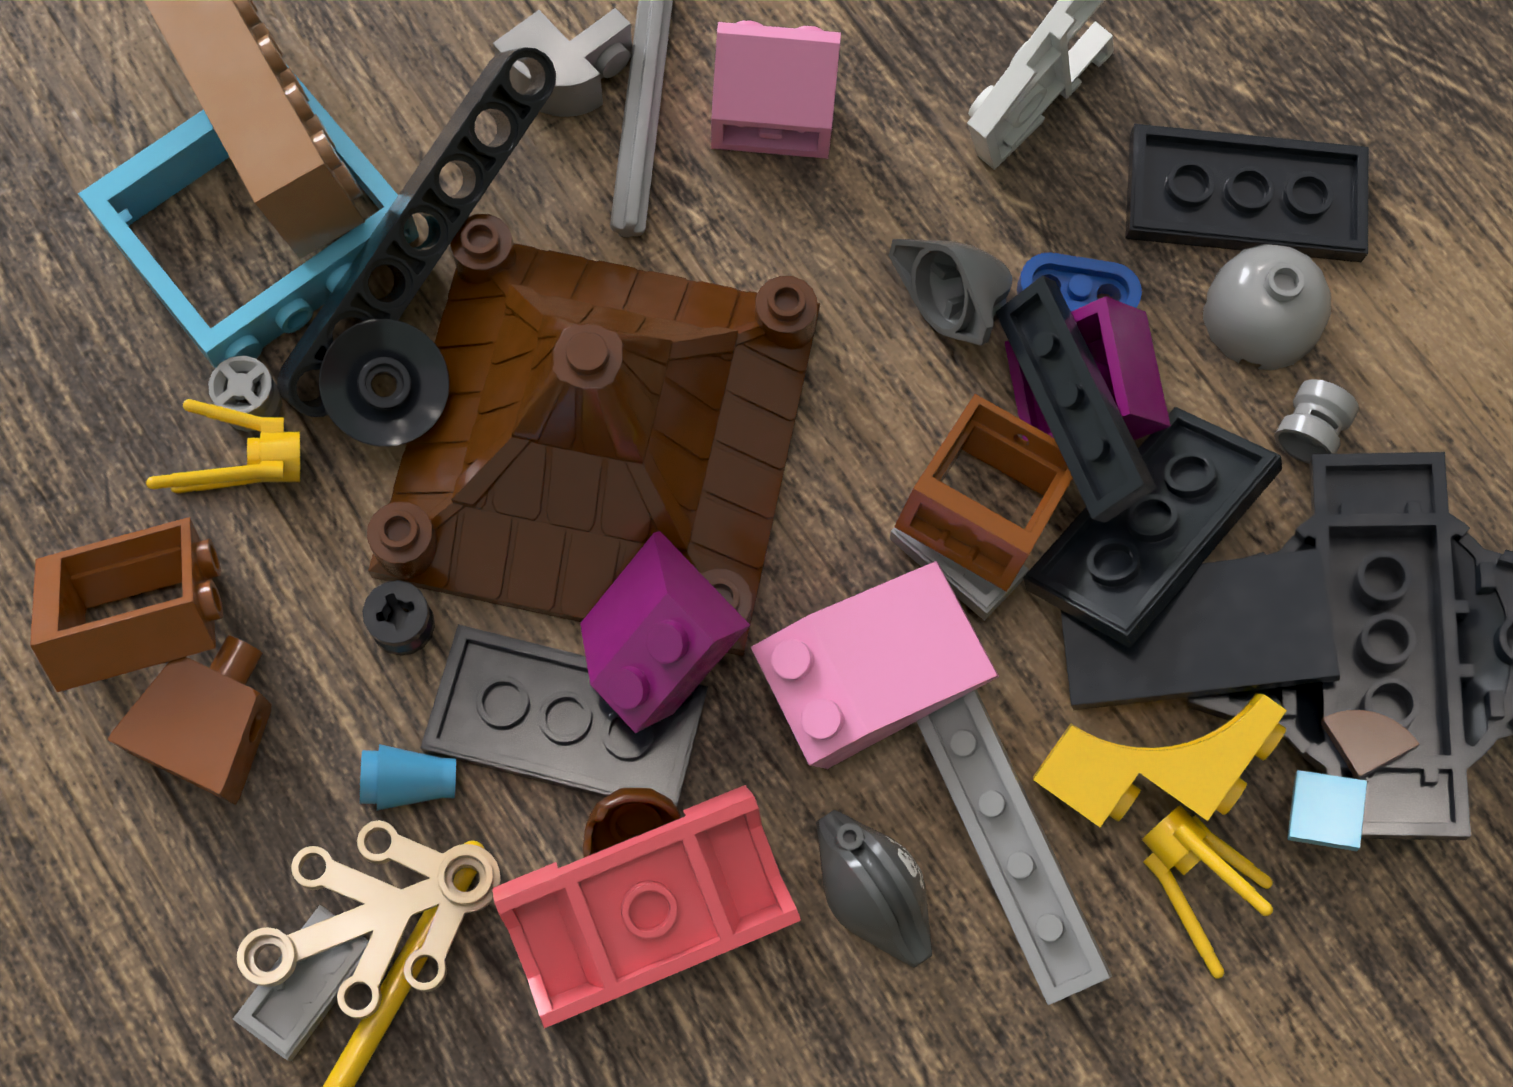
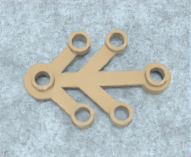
(384, 913)

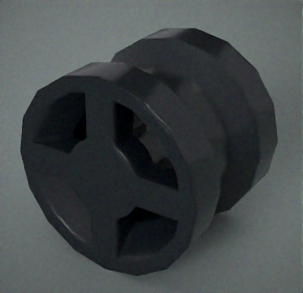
(406, 630)

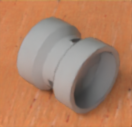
(1318, 419)

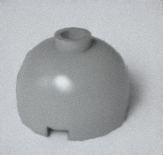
(1267, 306)

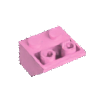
(774, 89)

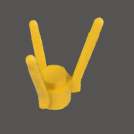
(269, 458)
(1185, 842)

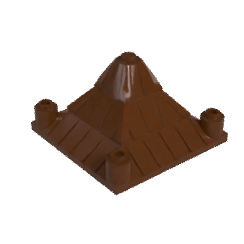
(588, 421)

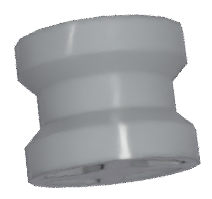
(238, 380)

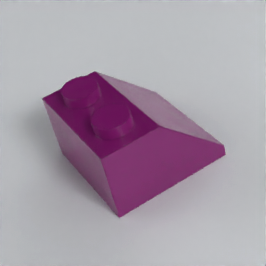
(1126, 358)
(656, 634)

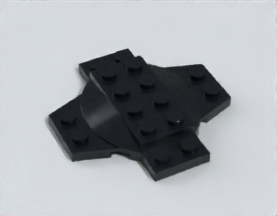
(1415, 634)

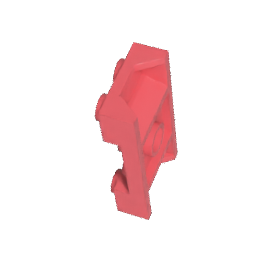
(645, 907)

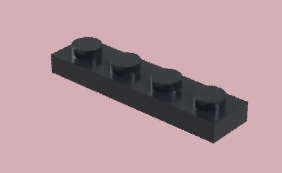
(1075, 400)

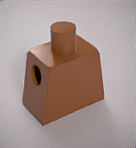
(200, 720)

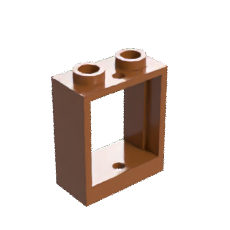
(967, 529)
(114, 570)

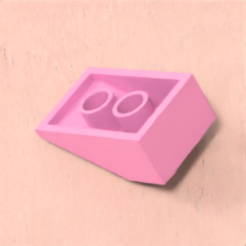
(873, 664)

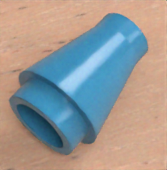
(404, 777)

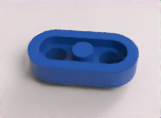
(1083, 278)

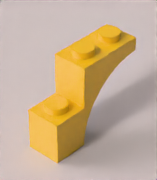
(1201, 774)

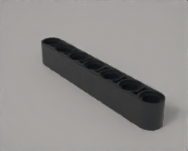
(425, 196)

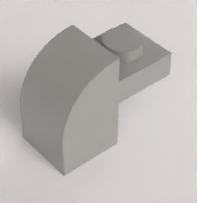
(578, 63)

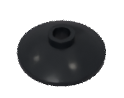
(390, 350)

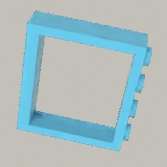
(282, 308)

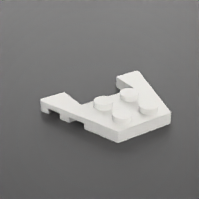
(1036, 76)

